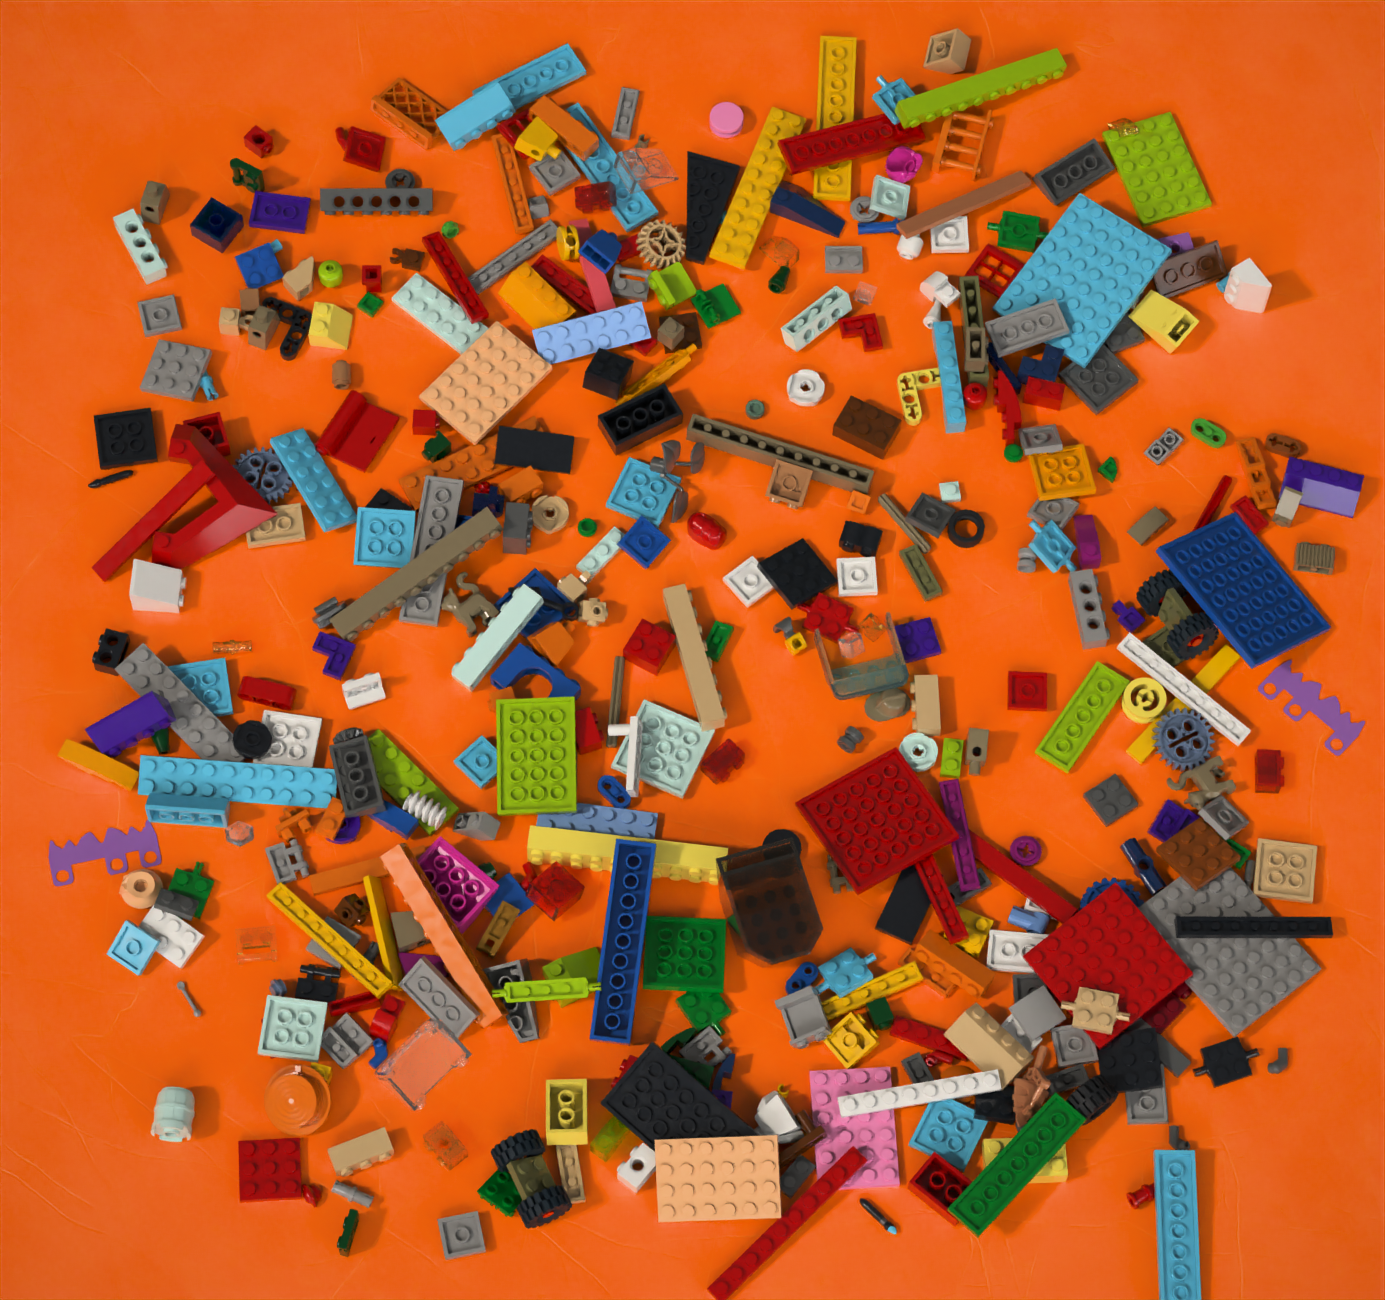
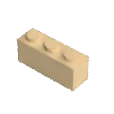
(926, 705)
(361, 1152)

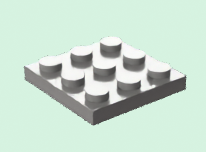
(175, 370)

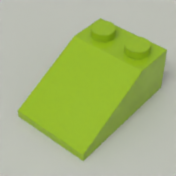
(574, 966)

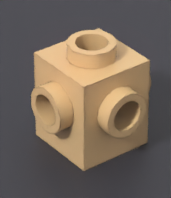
(592, 612)

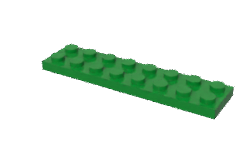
(1016, 1165)

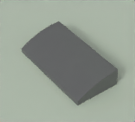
(1073, 172)
(357, 777)

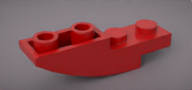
(1008, 406)

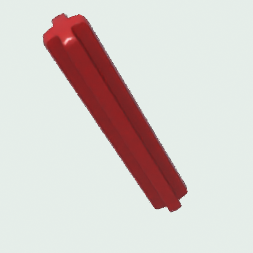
(1214, 502)

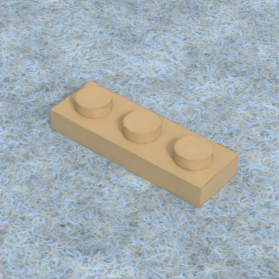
(570, 1172)

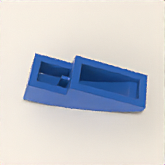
(396, 820)

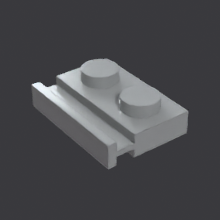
(843, 259)

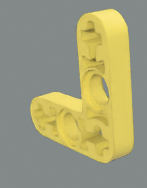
(914, 385)

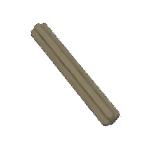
(899, 518)

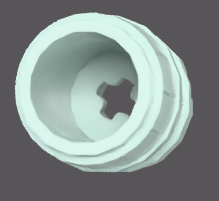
(173, 1114)

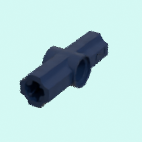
(1137, 856)

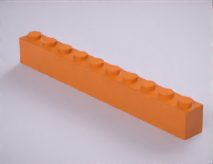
(443, 934)

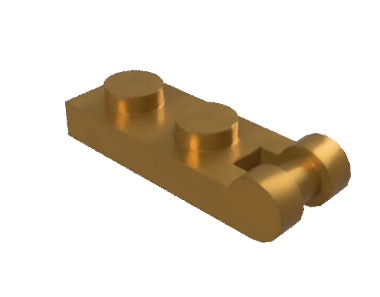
(498, 928)

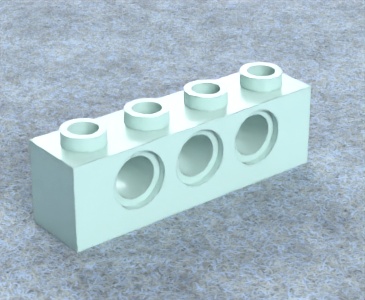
(151, 270)
(816, 318)

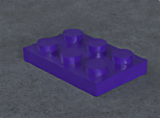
(279, 212)

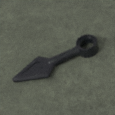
(554, 605)

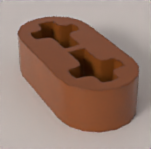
(1282, 445)

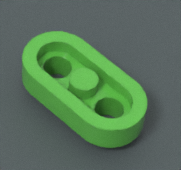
(1209, 432)

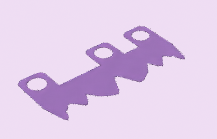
(1307, 697)
(113, 847)

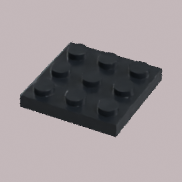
(125, 438)
(797, 573)
(1132, 1061)

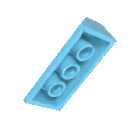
(475, 116)
(188, 810)

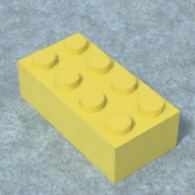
(1052, 1172)

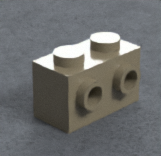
(974, 351)

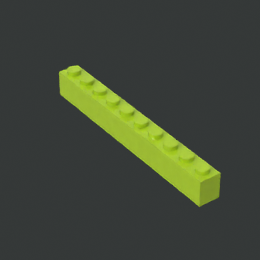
(980, 88)

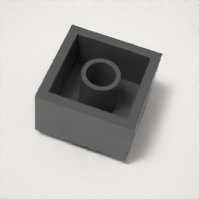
(517, 528)

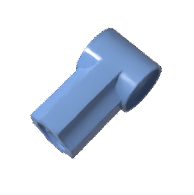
(1031, 922)

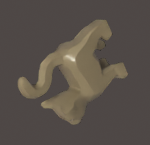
(471, 608)
(1205, 779)

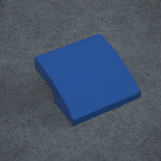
(510, 892)

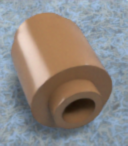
(341, 375)

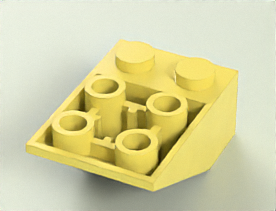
(1163, 320)

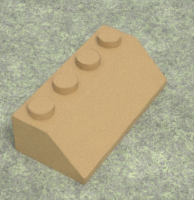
(989, 1044)

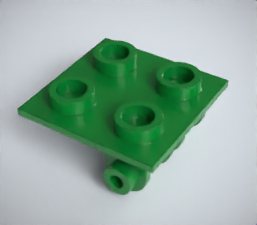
(715, 305)
(501, 1192)

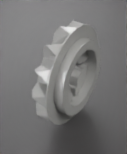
(855, 210)

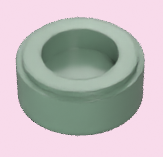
(754, 409)

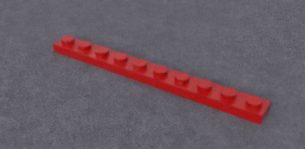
(787, 1225)

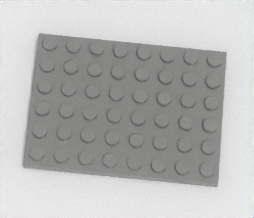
(1230, 975)

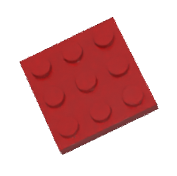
(269, 1170)

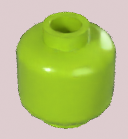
(330, 273)

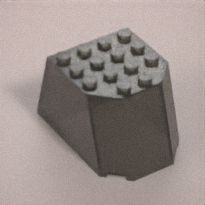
(768, 903)

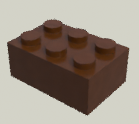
(866, 427)

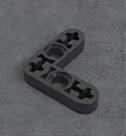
(295, 322)

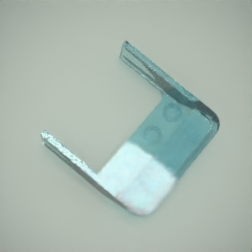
(866, 676)

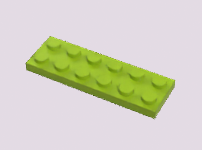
(1082, 717)
(402, 777)

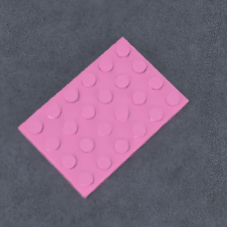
(869, 1133)

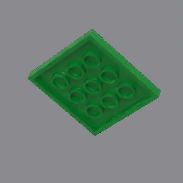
(684, 954)

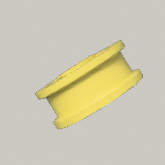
(1148, 690)

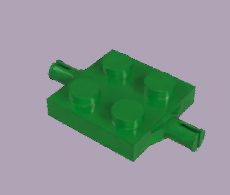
(1018, 231)
(192, 886)
(704, 1010)

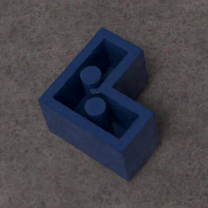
(1043, 369)

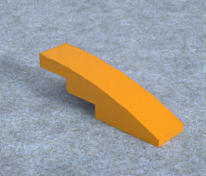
(98, 764)

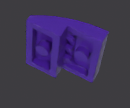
(1170, 821)

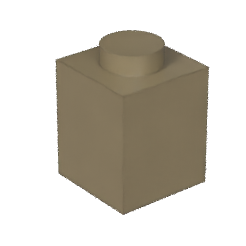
(670, 333)

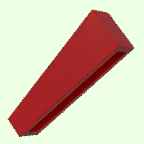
(354, 1004)

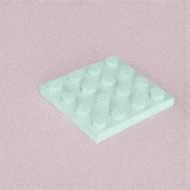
(669, 749)

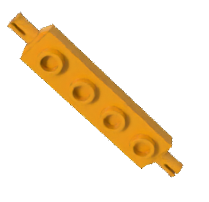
(659, 374)

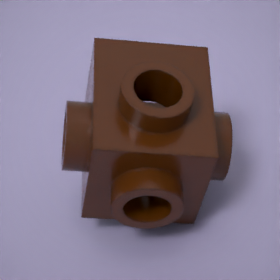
(352, 910)

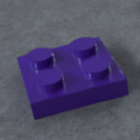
(918, 640)

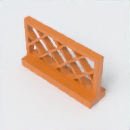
(402, 120)

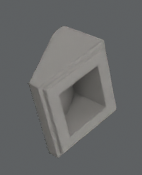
(538, 207)

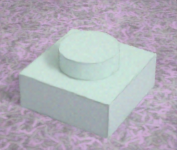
(949, 492)

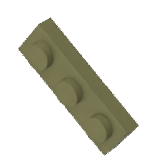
(920, 572)

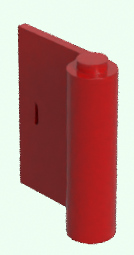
(354, 429)

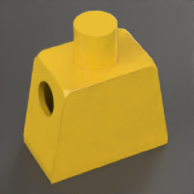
(538, 141)

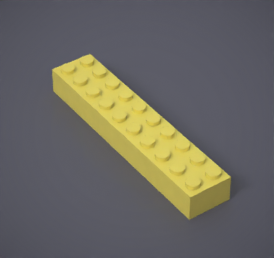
(597, 850)

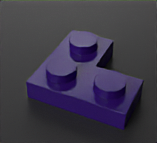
(337, 650)

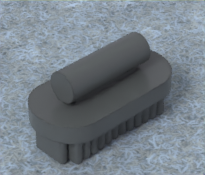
(326, 611)

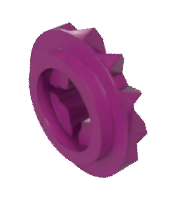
(1033, 847)

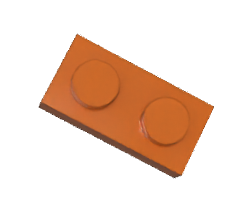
(331, 820)

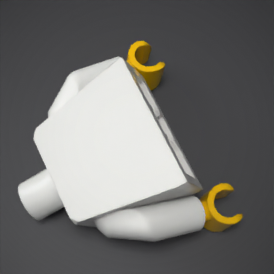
(777, 1118)

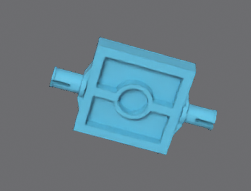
(890, 95)
(1052, 546)
(845, 972)

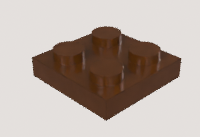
(691, 331)

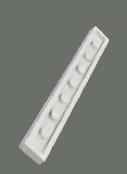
(1183, 689)
(919, 1093)

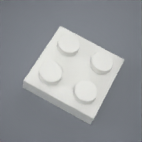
(950, 236)
(856, 576)
(748, 582)

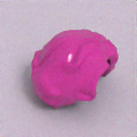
(903, 164)

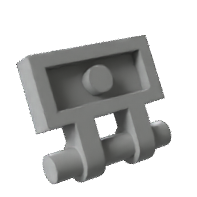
(281, 864)
(703, 1045)

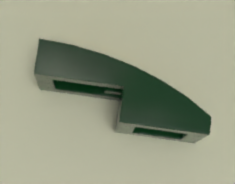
(680, 1040)

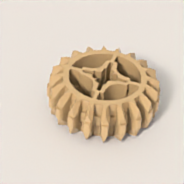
(655, 248)

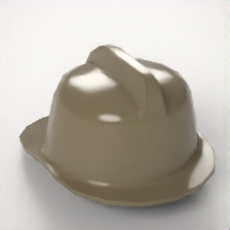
(887, 705)

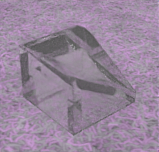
(851, 645)
(239, 833)

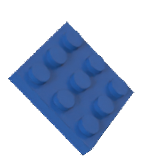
(544, 614)

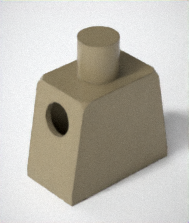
(156, 197)
(265, 324)
(976, 743)
(407, 931)

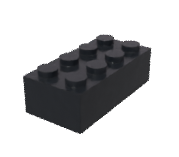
(640, 419)

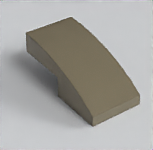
(1148, 525)

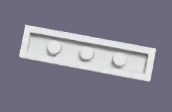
(634, 730)

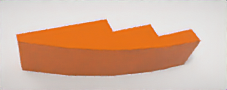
(1255, 473)

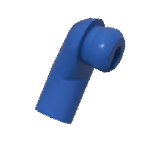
(380, 1053)

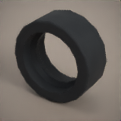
(966, 515)

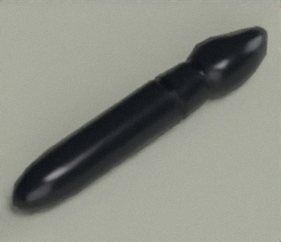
(110, 479)

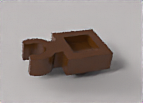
(410, 259)

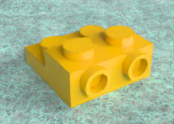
(978, 930)
(851, 1039)

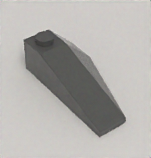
(522, 1015)

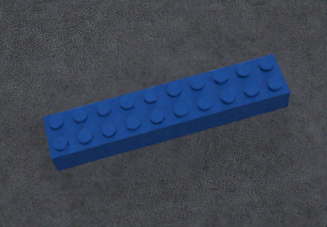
(623, 942)

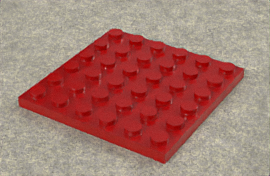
(877, 820)
(1112, 951)

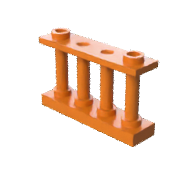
(945, 145)

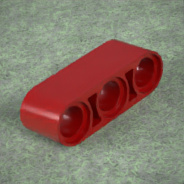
(266, 693)

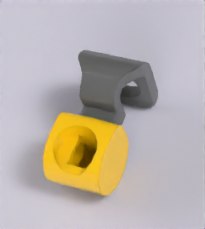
(794, 641)

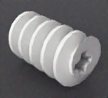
(425, 809)

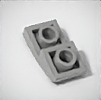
(1164, 446)

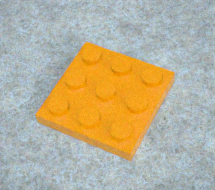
(1062, 473)

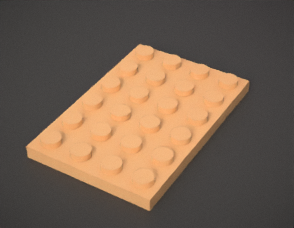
(485, 382)
(718, 1178)

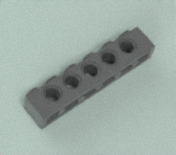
(328, 195)

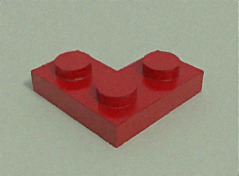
(865, 327)

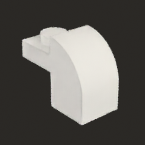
(938, 287)

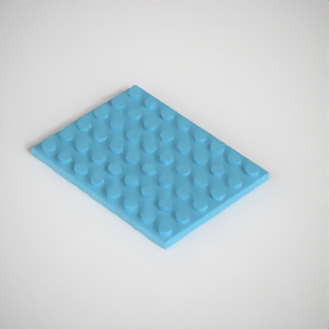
(1093, 270)

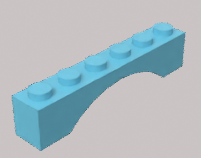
(949, 374)

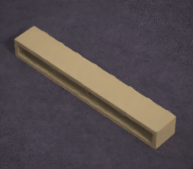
(694, 658)

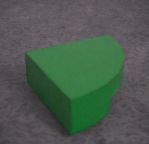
(1108, 469)

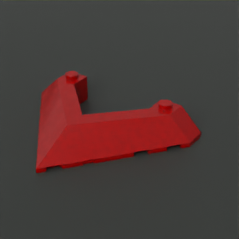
(237, 510)

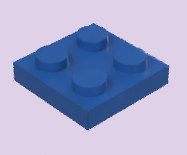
(259, 266)
(643, 542)

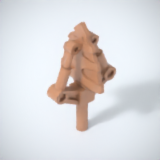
(1030, 1090)

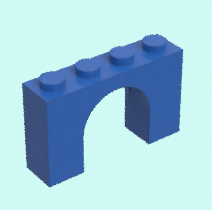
(524, 662)

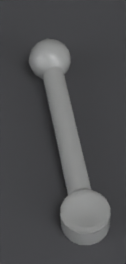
(181, 986)

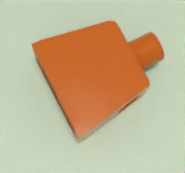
(553, 641)

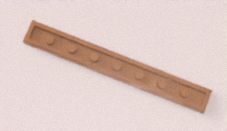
(963, 204)

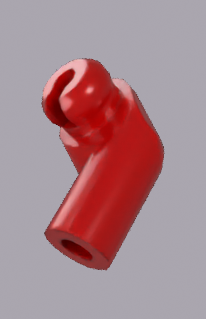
(341, 138)
(530, 875)
(937, 1057)

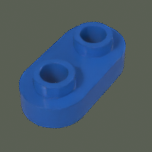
(615, 792)
(801, 978)

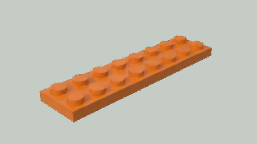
(470, 464)

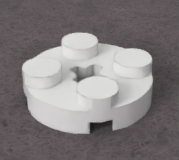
(809, 397)

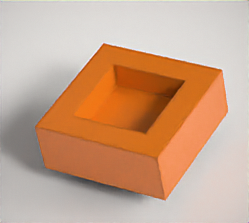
(858, 501)

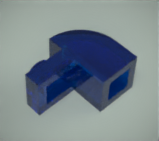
(493, 501)

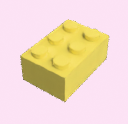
(566, 1112)

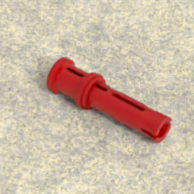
(1144, 1194)

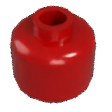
(974, 396)

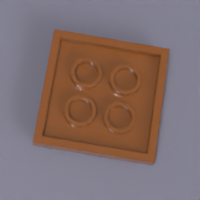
(1198, 854)

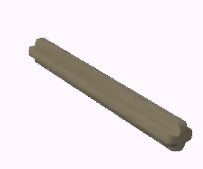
(616, 694)

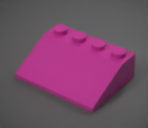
(457, 882)

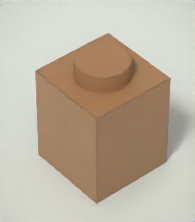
(249, 301)

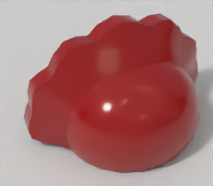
(312, 1194)

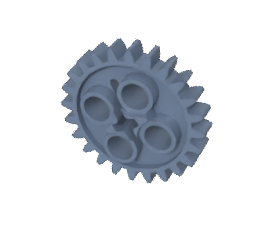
(278, 480)
(1175, 724)

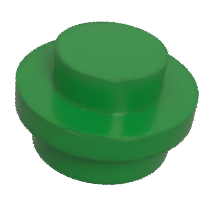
(1013, 453)
(587, 527)

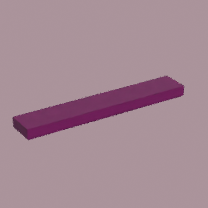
(961, 848)

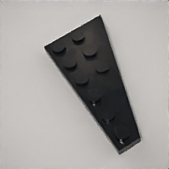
(708, 193)

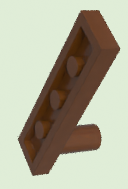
(813, 1136)

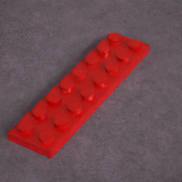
(846, 143)

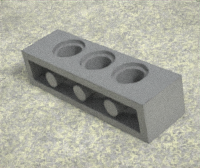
(1089, 637)

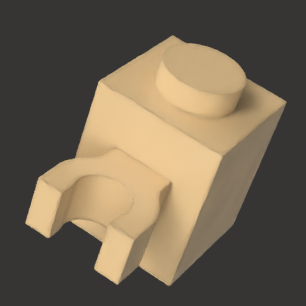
(231, 321)
(574, 588)

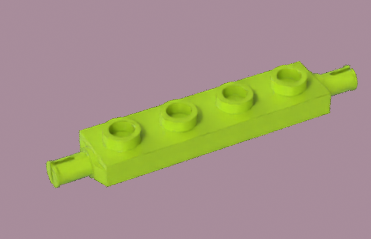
(546, 990)

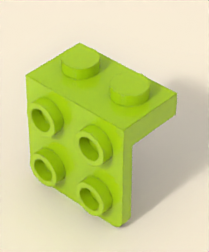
(671, 285)

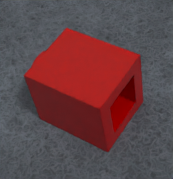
(425, 422)

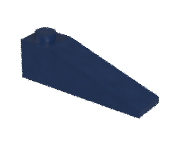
(800, 206)

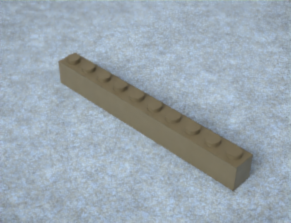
(767, 450)
(416, 574)

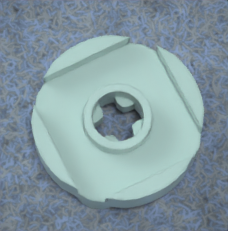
(924, 744)

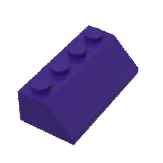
(1323, 486)
(131, 724)

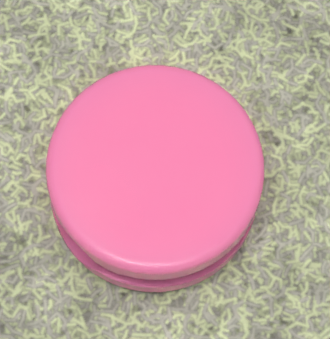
(726, 120)

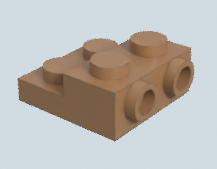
(789, 484)

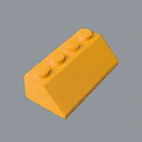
(534, 298)

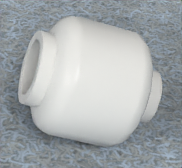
(910, 247)

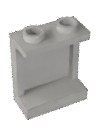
(804, 1017)

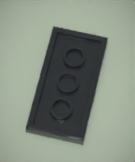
(539, 449)
(905, 907)

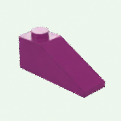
(1087, 542)

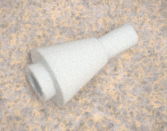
(933, 315)

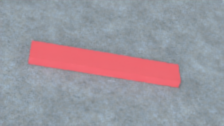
(595, 278)

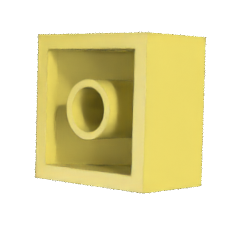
(330, 326)

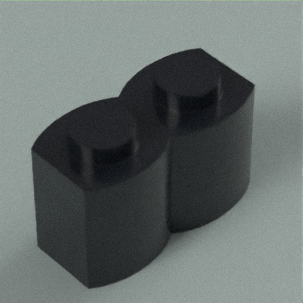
(860, 539)

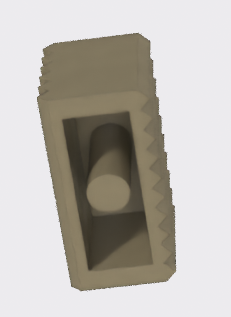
(1314, 558)

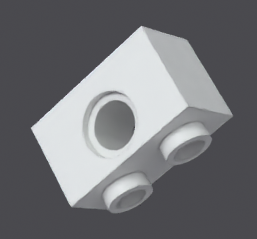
(636, 1179)

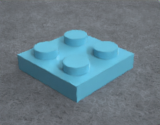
(478, 762)
(133, 947)

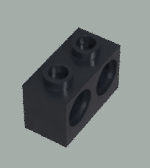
(114, 652)

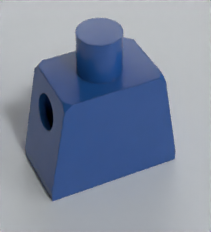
(601, 250)

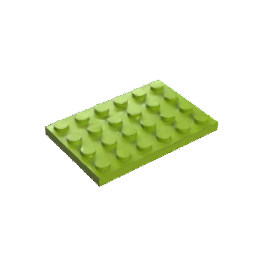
(1157, 170)
(536, 756)

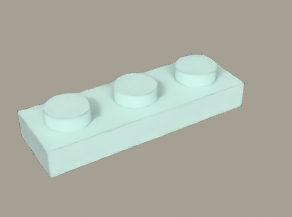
(601, 553)

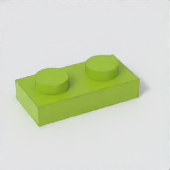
(951, 758)

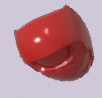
(706, 530)

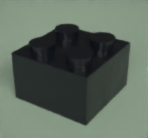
(608, 374)

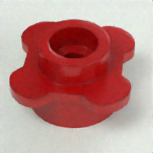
(482, 487)

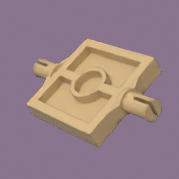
(1095, 1010)

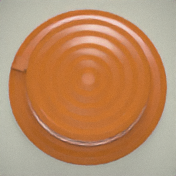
(297, 1100)

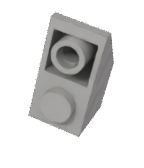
(476, 825)

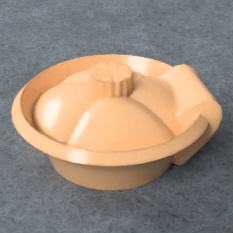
(140, 888)

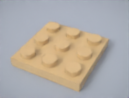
(1285, 870)

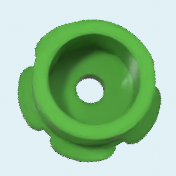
(450, 229)

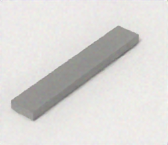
(513, 257)

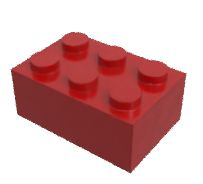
(939, 1185)

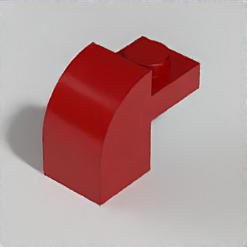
(386, 1018)

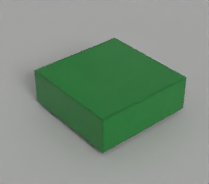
(370, 304)

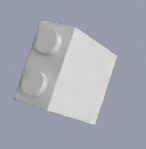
(156, 587)

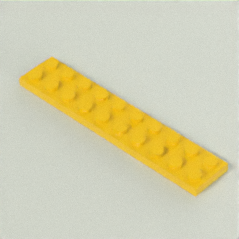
(834, 108)
(755, 190)

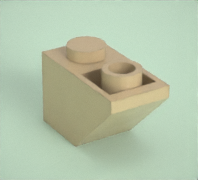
(300, 280)

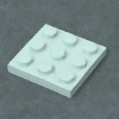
(292, 1028)

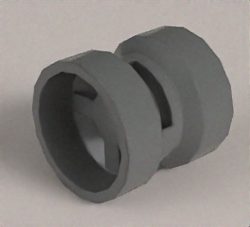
(850, 739)

